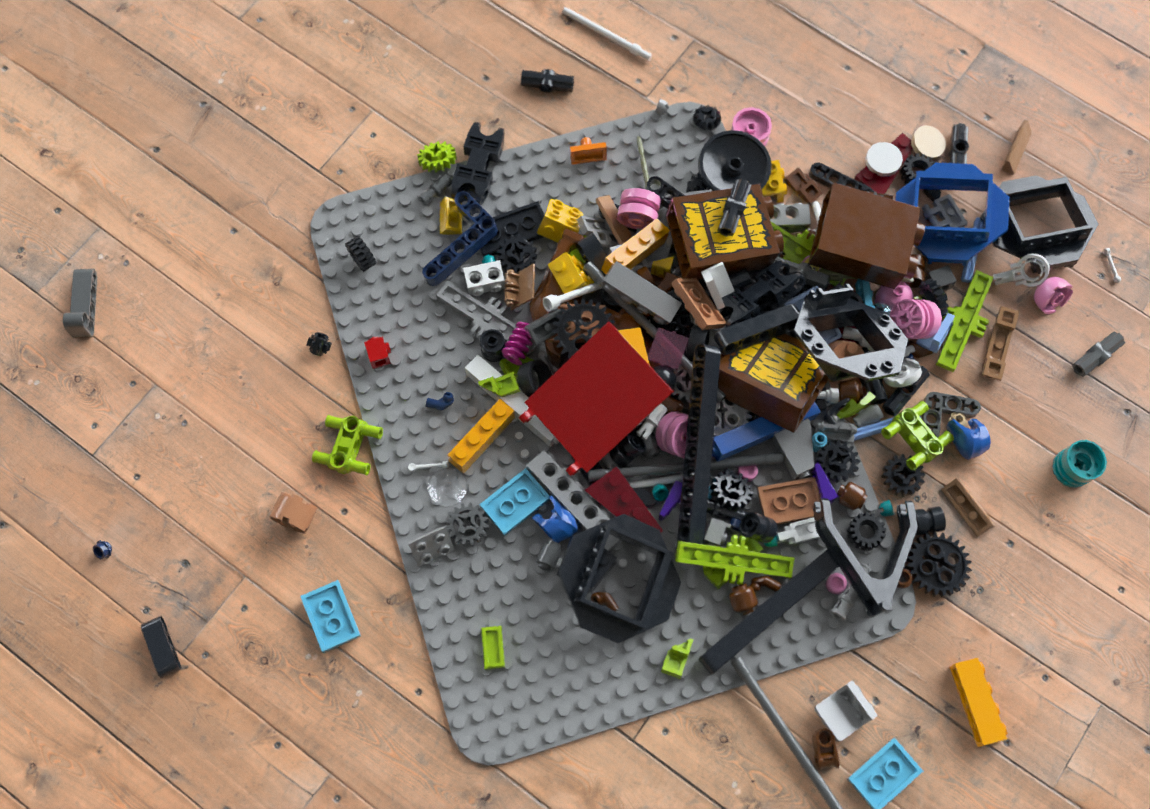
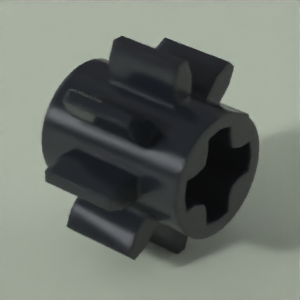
(681, 324)
(318, 344)

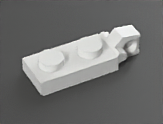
(798, 532)

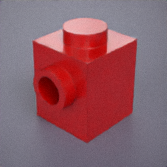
(378, 352)

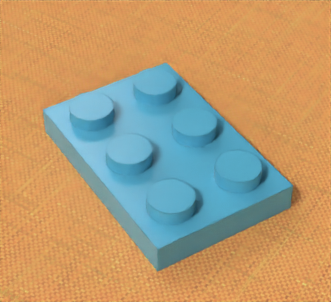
(515, 501)
(330, 616)
(885, 774)

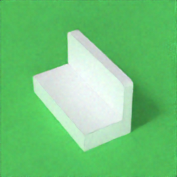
(717, 283)

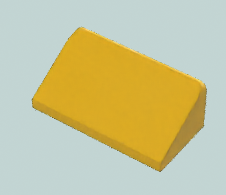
(450, 217)
(662, 266)

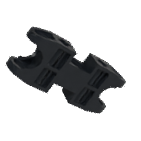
(481, 151)
(762, 293)

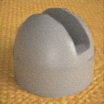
(662, 107)

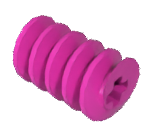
(517, 344)

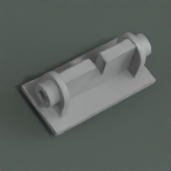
(840, 431)

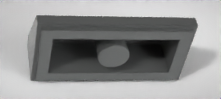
(542, 328)

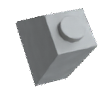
(796, 450)

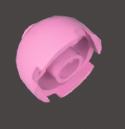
(1052, 293)
(892, 296)

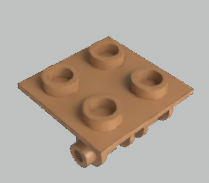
(519, 287)

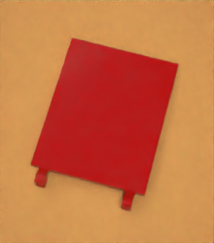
(597, 397)

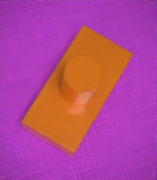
(588, 152)

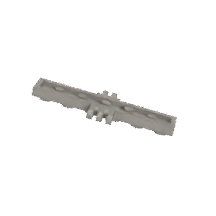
(483, 316)

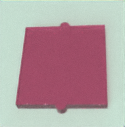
(668, 348)

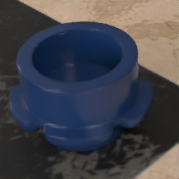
(102, 549)

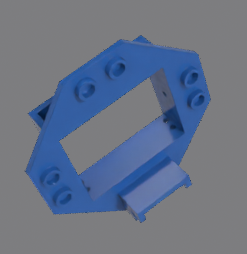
(956, 243)

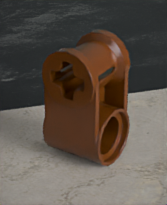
(825, 751)

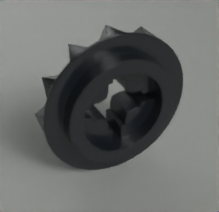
(709, 123)

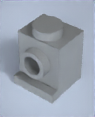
(715, 533)

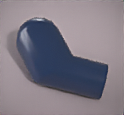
(441, 404)

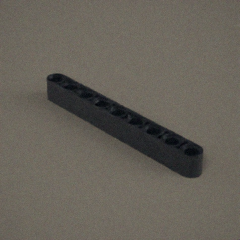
(768, 612)

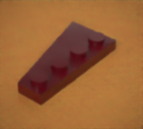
(882, 183)
(620, 498)

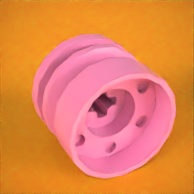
(917, 318)

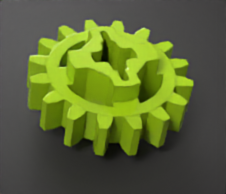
(437, 156)

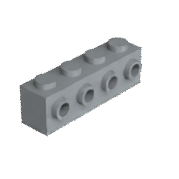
(641, 293)

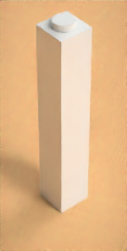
(479, 370)

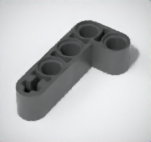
(81, 319)

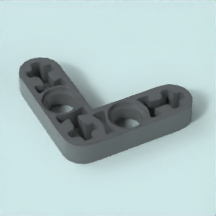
(941, 407)

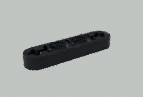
(842, 178)

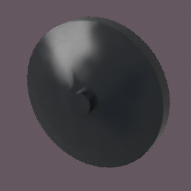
(732, 157)

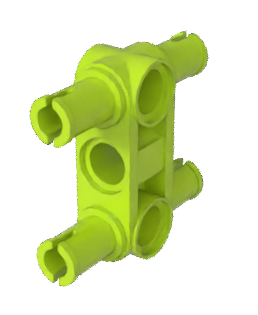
(917, 435)
(347, 445)

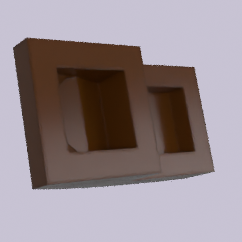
(802, 186)

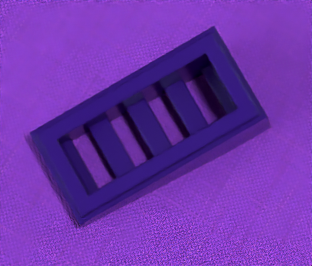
(824, 486)
(672, 500)

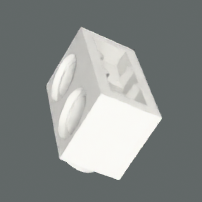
(483, 273)

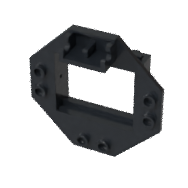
(1058, 247)
(836, 310)
(581, 564)

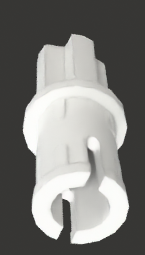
(652, 422)

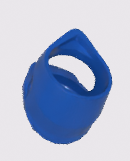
(970, 441)
(560, 525)

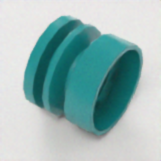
(1079, 463)

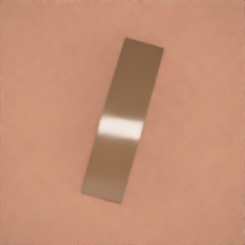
(999, 343)

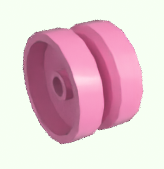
(753, 122)
(638, 208)
(672, 433)

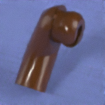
(919, 351)
(766, 581)
(604, 598)

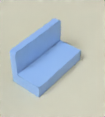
(935, 342)

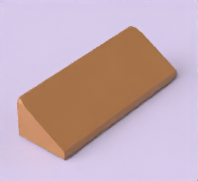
(1017, 148)
(610, 214)
(968, 507)

